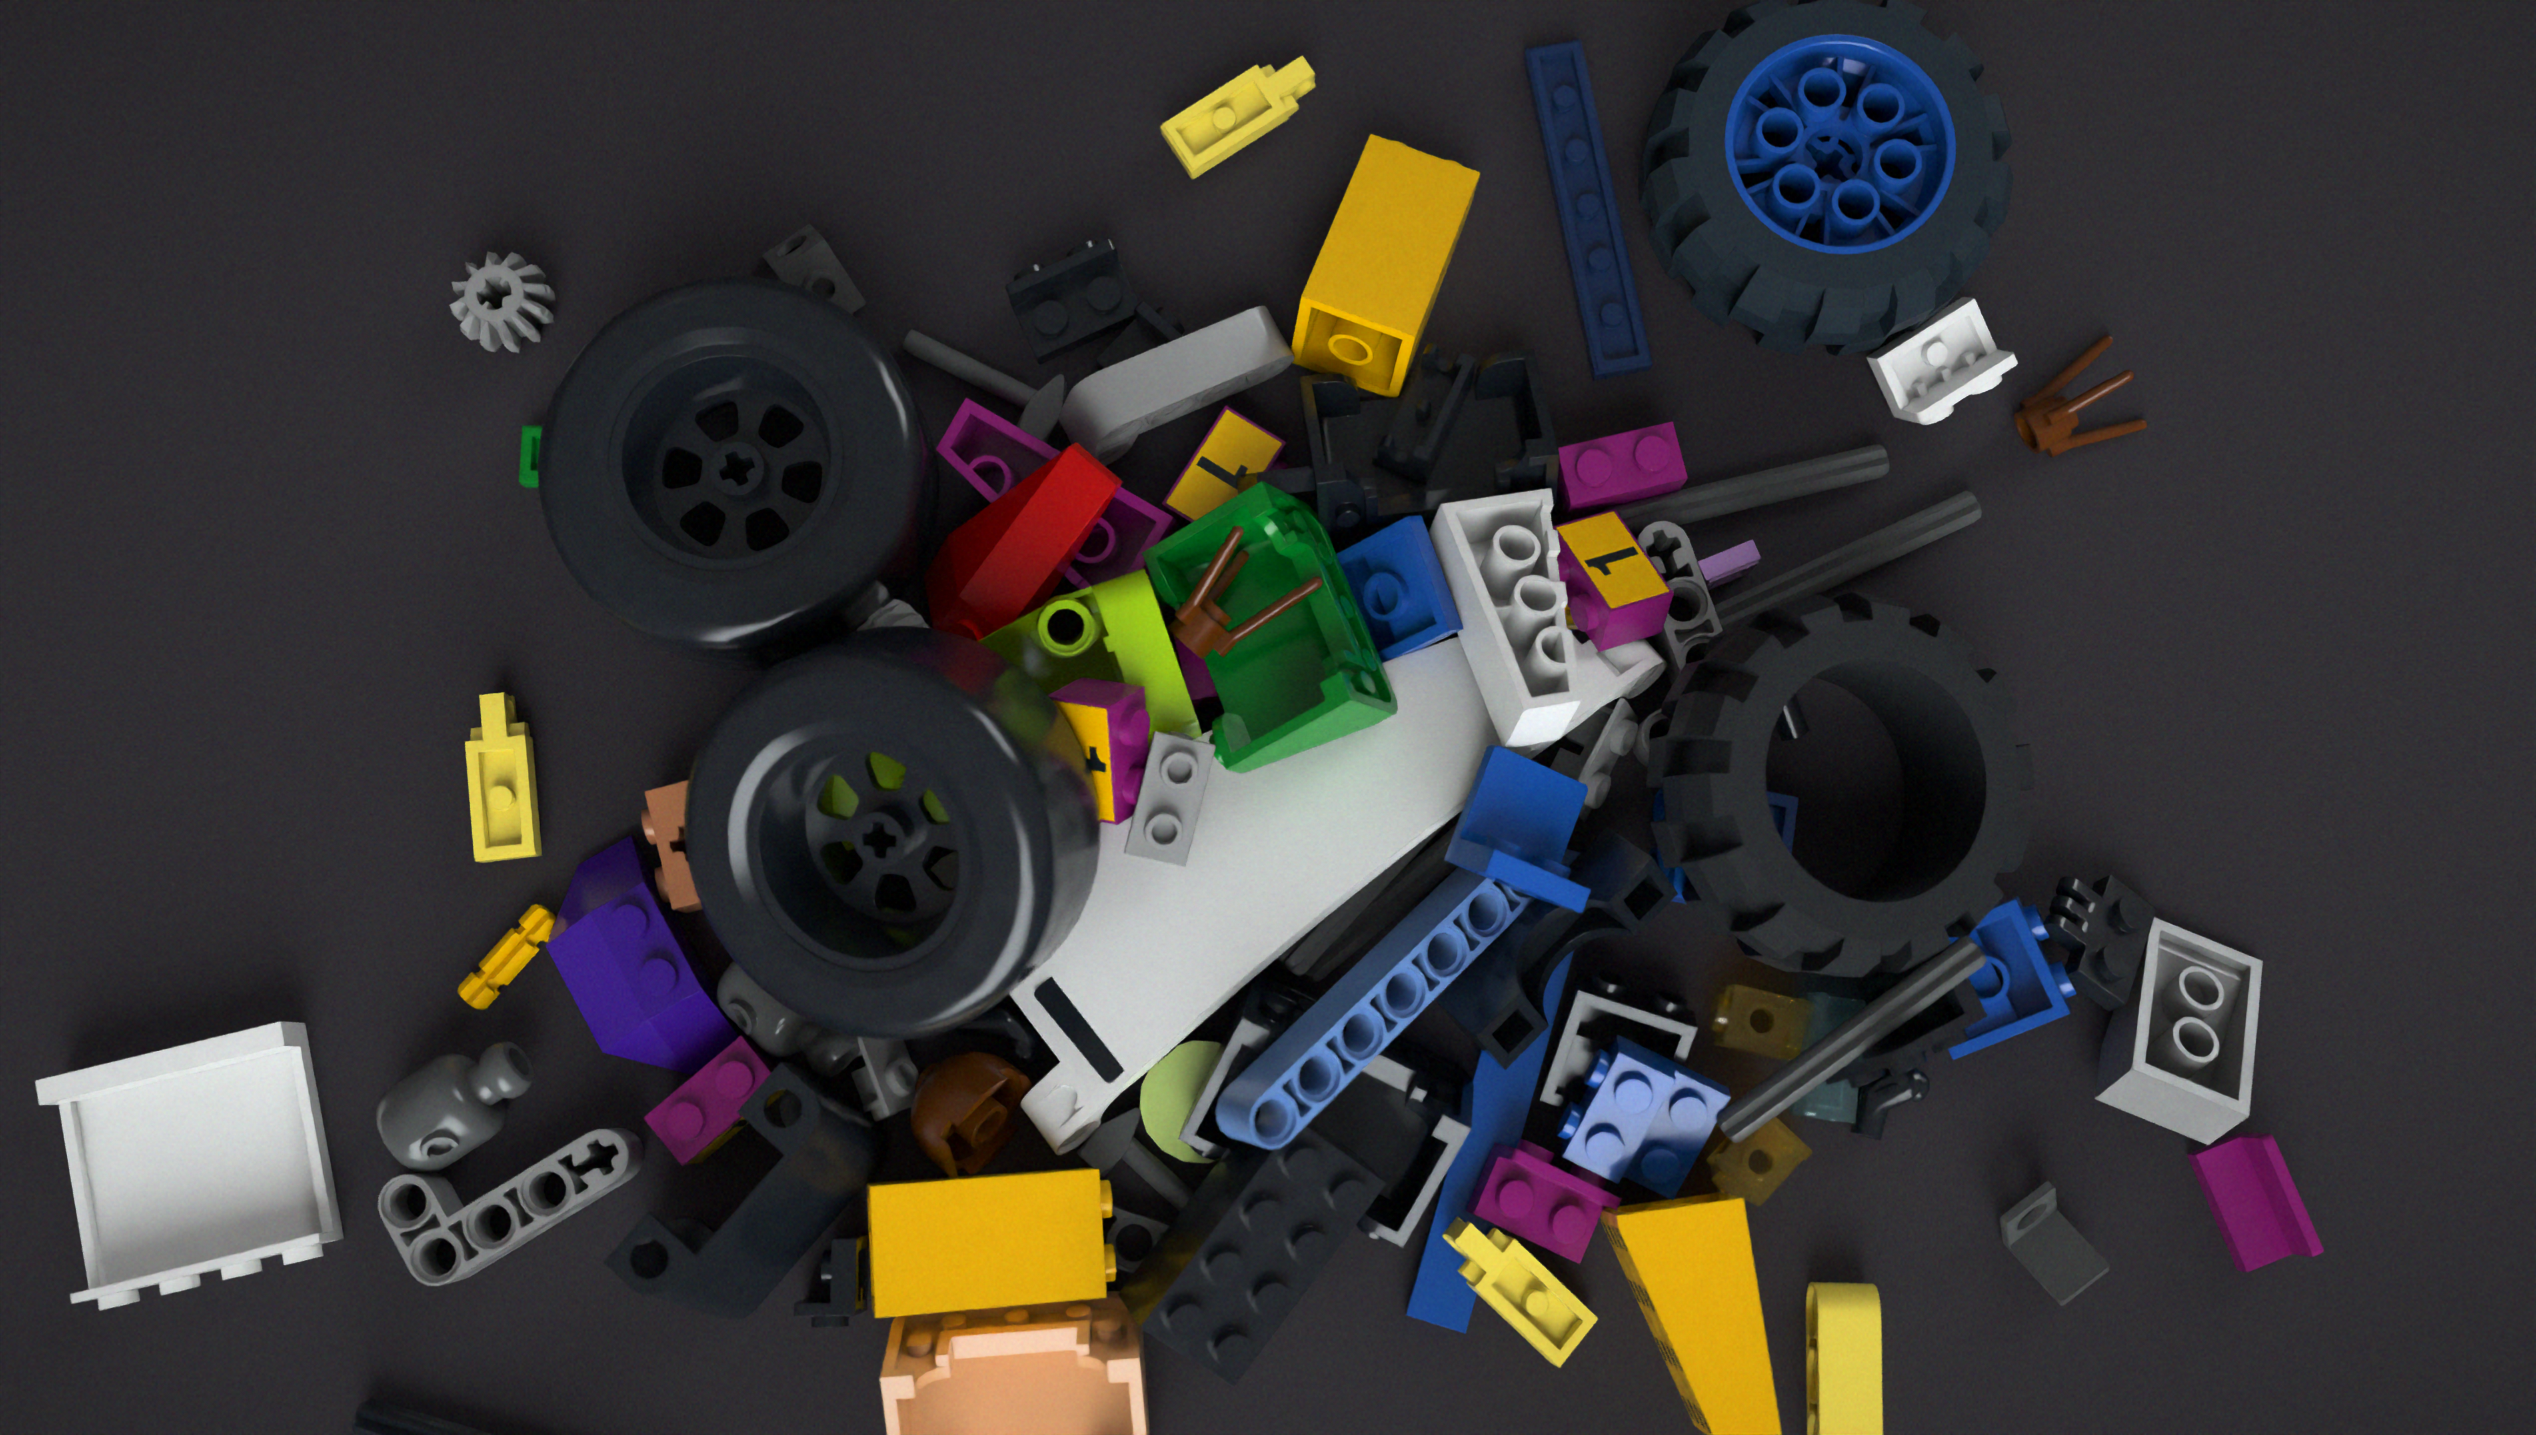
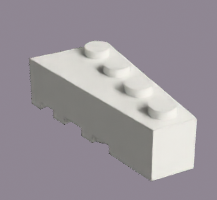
(1512, 605)

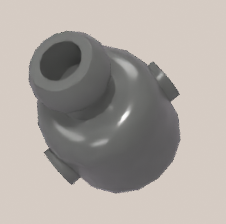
(779, 1029)
(451, 1106)

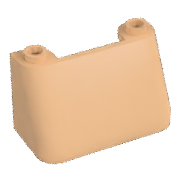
(1017, 1371)

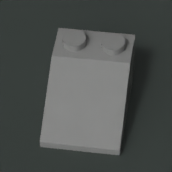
(2185, 1036)

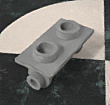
(1604, 738)
(1169, 798)
(887, 1079)

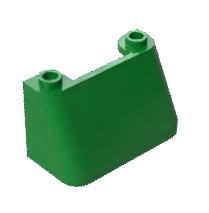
(1305, 671)

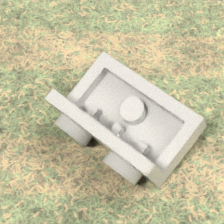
(1940, 364)

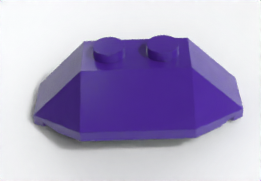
(636, 966)

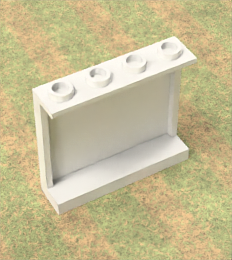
(196, 1162)

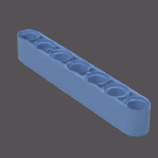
(1369, 1013)

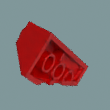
(1018, 546)

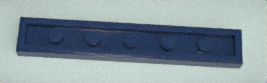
(1587, 210)

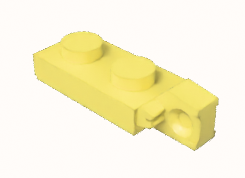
(1236, 114)
(502, 784)
(1521, 1290)

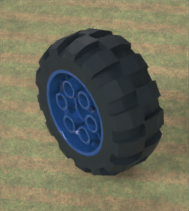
(1887, 95)

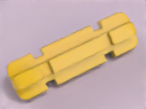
(507, 957)

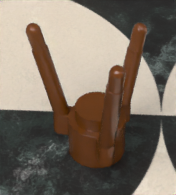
(2049, 422)
(1202, 622)

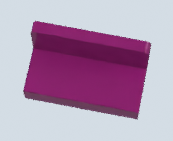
(2254, 1200)

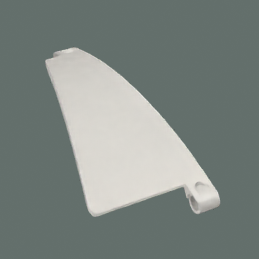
(1265, 868)

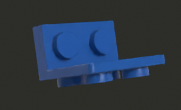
(1520, 827)

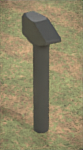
(1039, 407)
(1116, 1141)

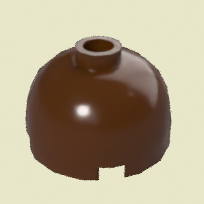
(966, 1109)

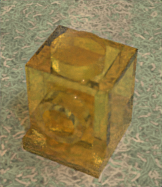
(1785, 1028)
(1731, 1162)

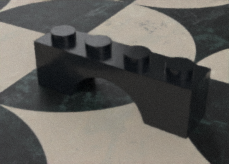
(1504, 989)

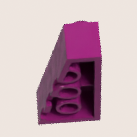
(1001, 455)

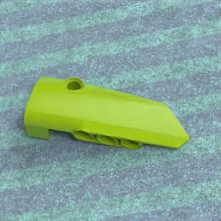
(1119, 643)

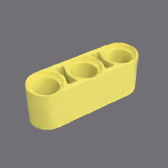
(1843, 1359)

